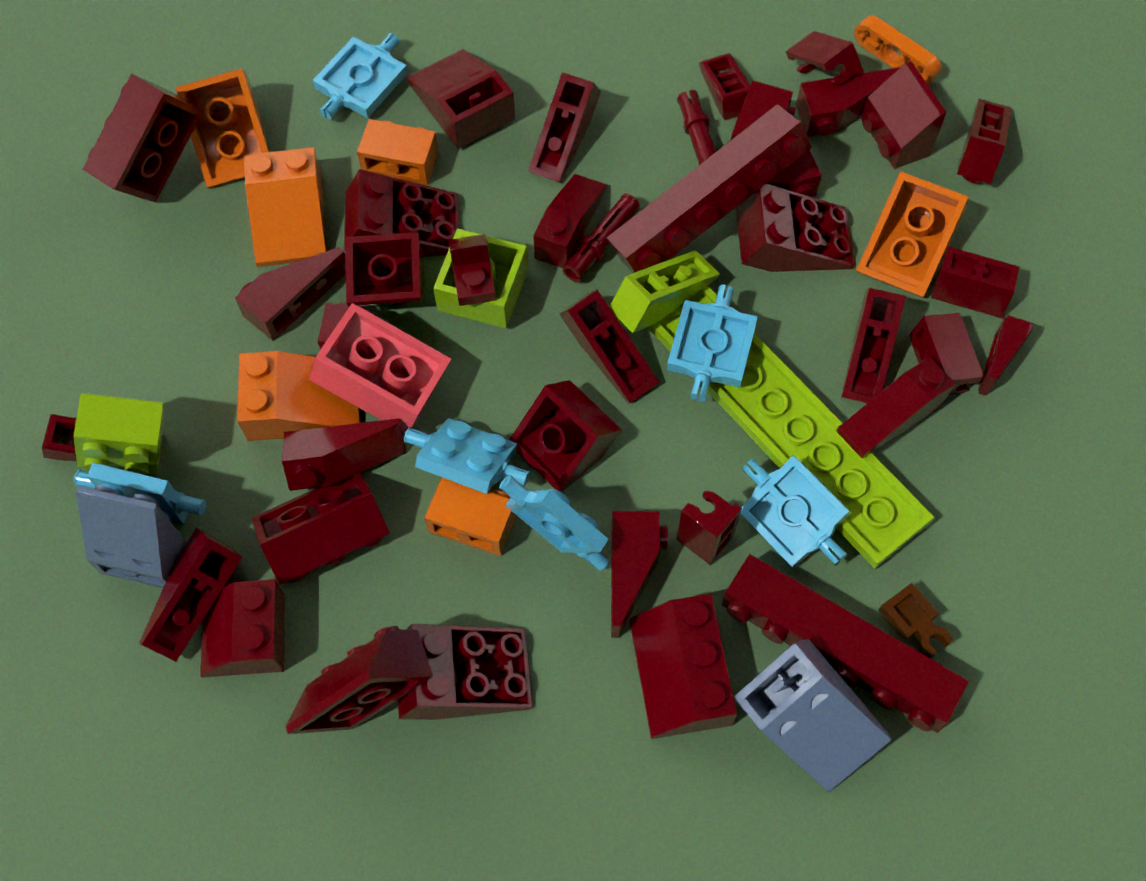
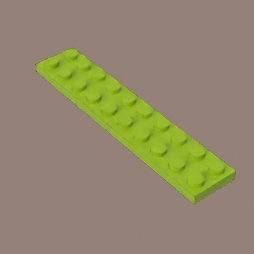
(792, 421)

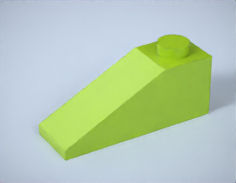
(660, 289)

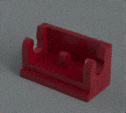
(827, 53)
(975, 282)
(949, 345)
(708, 532)

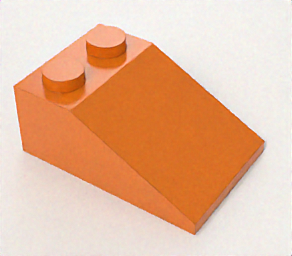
(227, 126)
(285, 205)
(913, 234)
(281, 398)

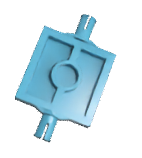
(360, 77)
(712, 343)
(466, 455)
(128, 483)
(794, 511)
(557, 522)

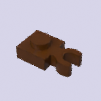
(913, 615)

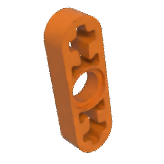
(878, 39)

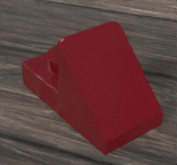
(472, 270)

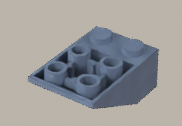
(127, 535)
(813, 715)

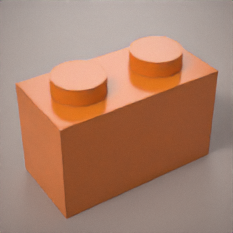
(398, 151)
(470, 516)

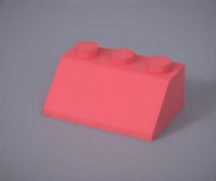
(378, 367)

